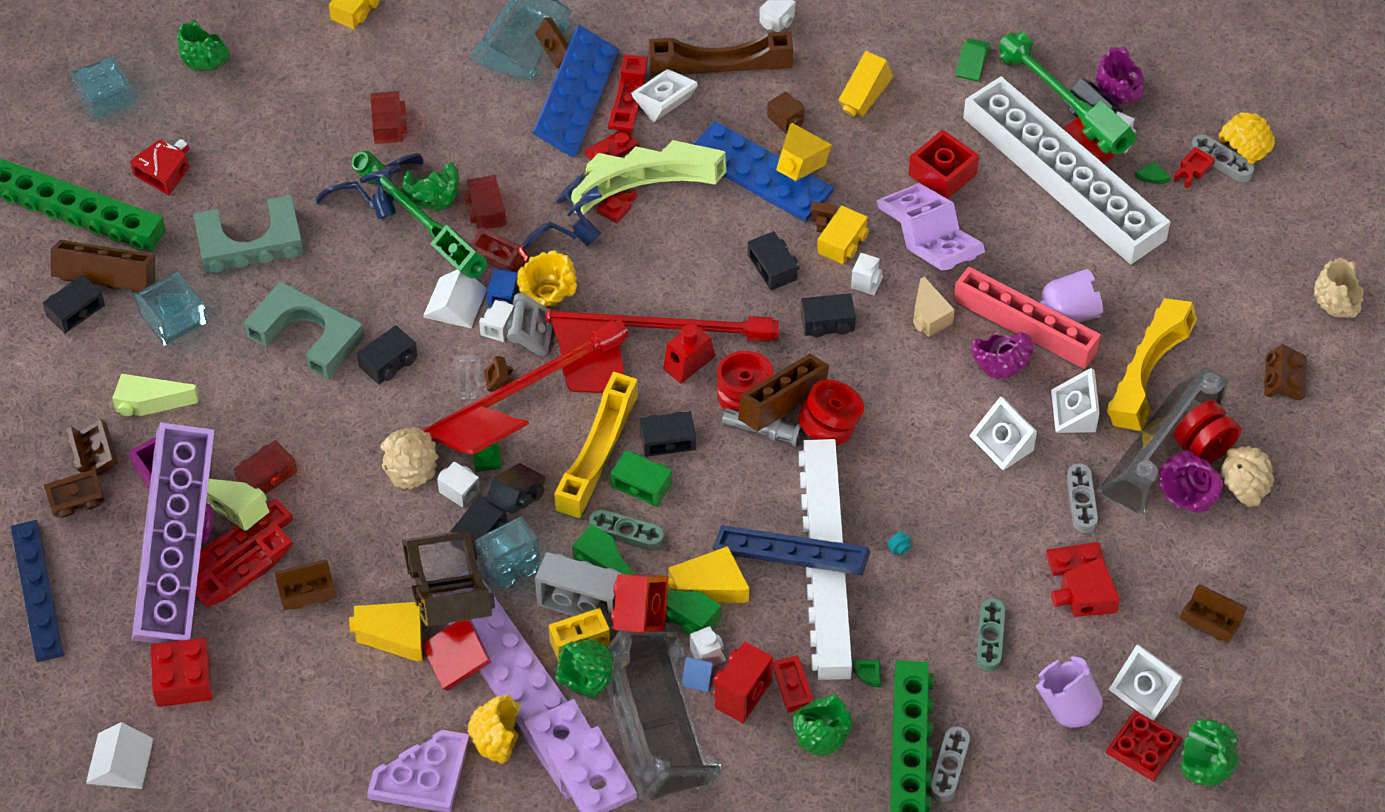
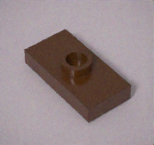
(552, 41)

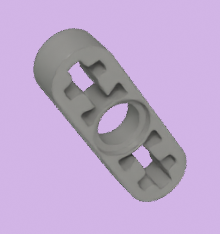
(1221, 150)
(1085, 489)
(947, 753)

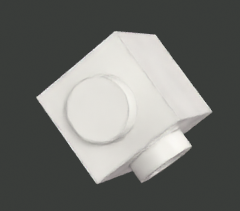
(777, 14)
(458, 484)

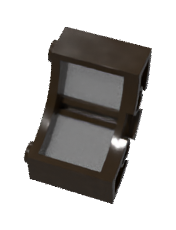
(447, 578)

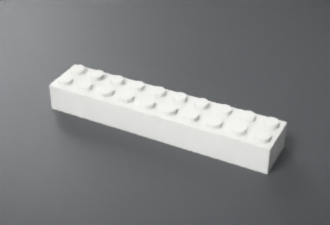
(1066, 170)

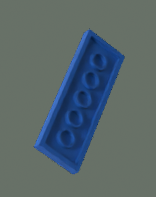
(575, 91)
(756, 171)

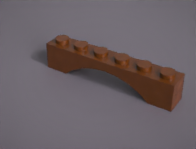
(769, 51)

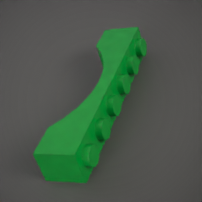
(686, 609)

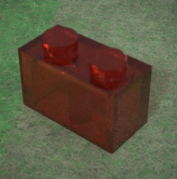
(387, 117)
(485, 202)
(499, 251)
(266, 468)

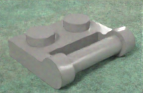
(537, 330)

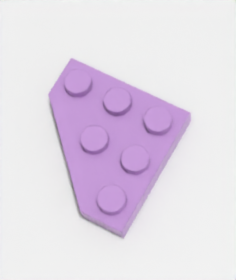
(423, 774)

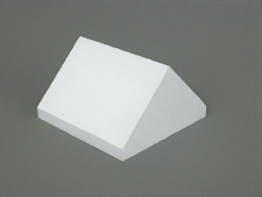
(664, 94)
(456, 300)
(1076, 404)
(1004, 434)
(1146, 683)
(120, 757)

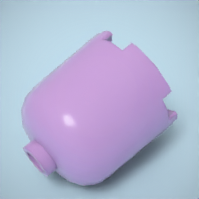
(1074, 296)
(1070, 692)

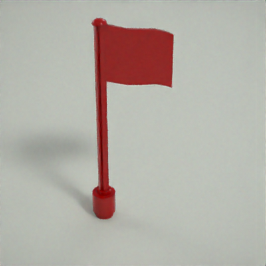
(595, 369)
(479, 427)

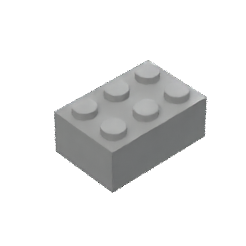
(575, 586)

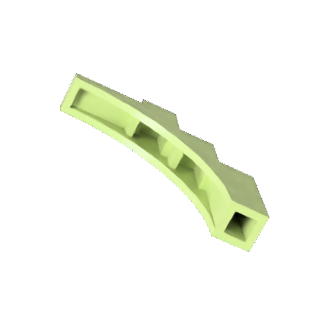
(645, 166)

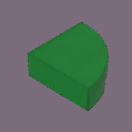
(1152, 173)
(868, 671)

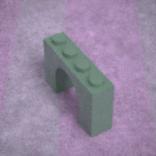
(221, 252)
(287, 305)

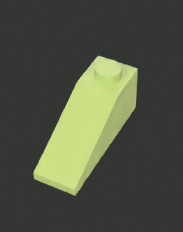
(147, 395)
(237, 502)

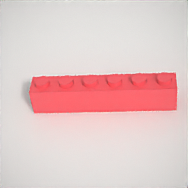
(1020, 313)

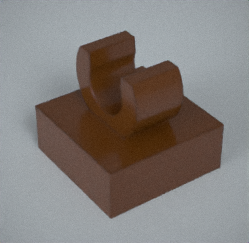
(822, 214)
(497, 374)

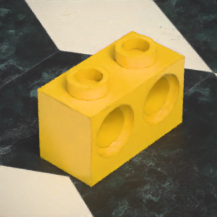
(579, 628)

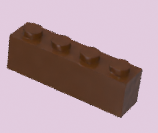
(103, 265)
(781, 392)

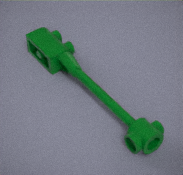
(1098, 121)
(446, 240)

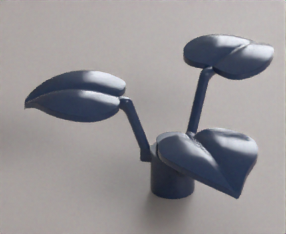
(381, 201)
(582, 227)

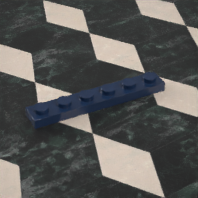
(793, 550)
(37, 591)

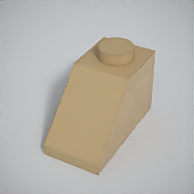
(931, 310)

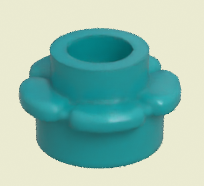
(899, 543)

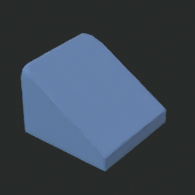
(697, 674)

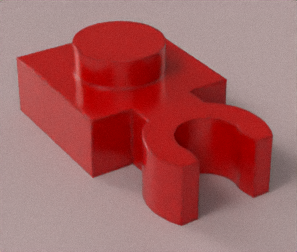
(1194, 164)
(617, 206)

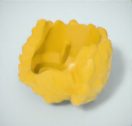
(1248, 135)
(548, 278)
(493, 728)

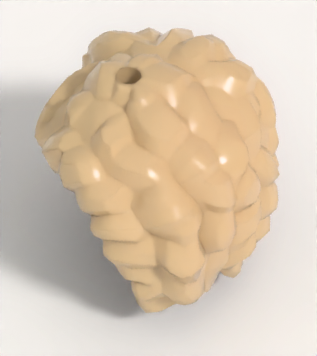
(1339, 289)
(409, 457)
(1252, 479)

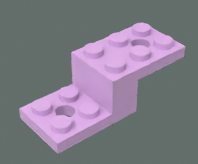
(930, 226)
(580, 759)

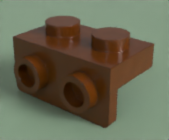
(1285, 373)
(92, 447)
(73, 493)
(305, 585)
(1213, 613)

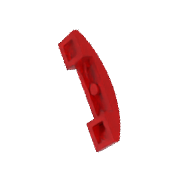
(626, 109)
(246, 569)

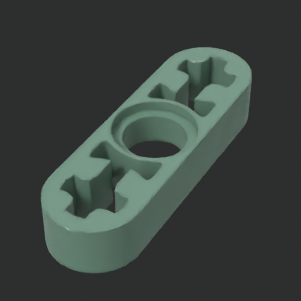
(621, 521)
(996, 626)

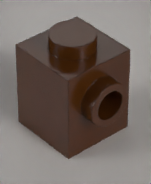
(785, 110)

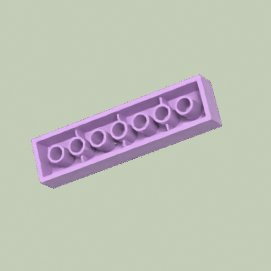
(173, 534)

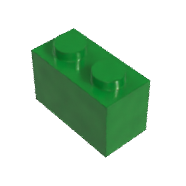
(641, 478)

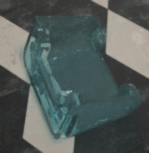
(511, 41)

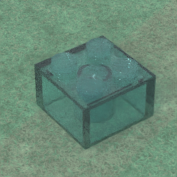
(102, 88)
(170, 308)
(508, 553)

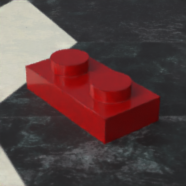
(615, 145)
(1071, 557)
(792, 683)

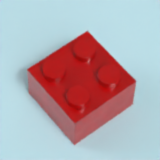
(943, 164)
(640, 602)
(181, 672)
(743, 681)

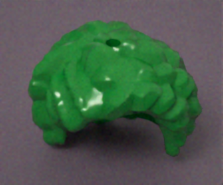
(200, 49)
(435, 191)
(585, 667)
(822, 725)
(1209, 753)

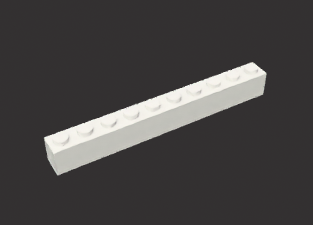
(827, 587)

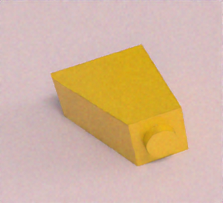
(865, 84)
(802, 153)
(712, 575)
(389, 628)

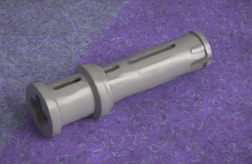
(775, 430)

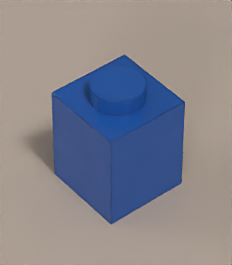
(502, 286)

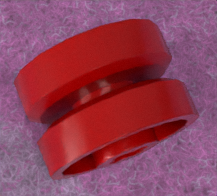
(738, 374)
(831, 411)
(1207, 431)

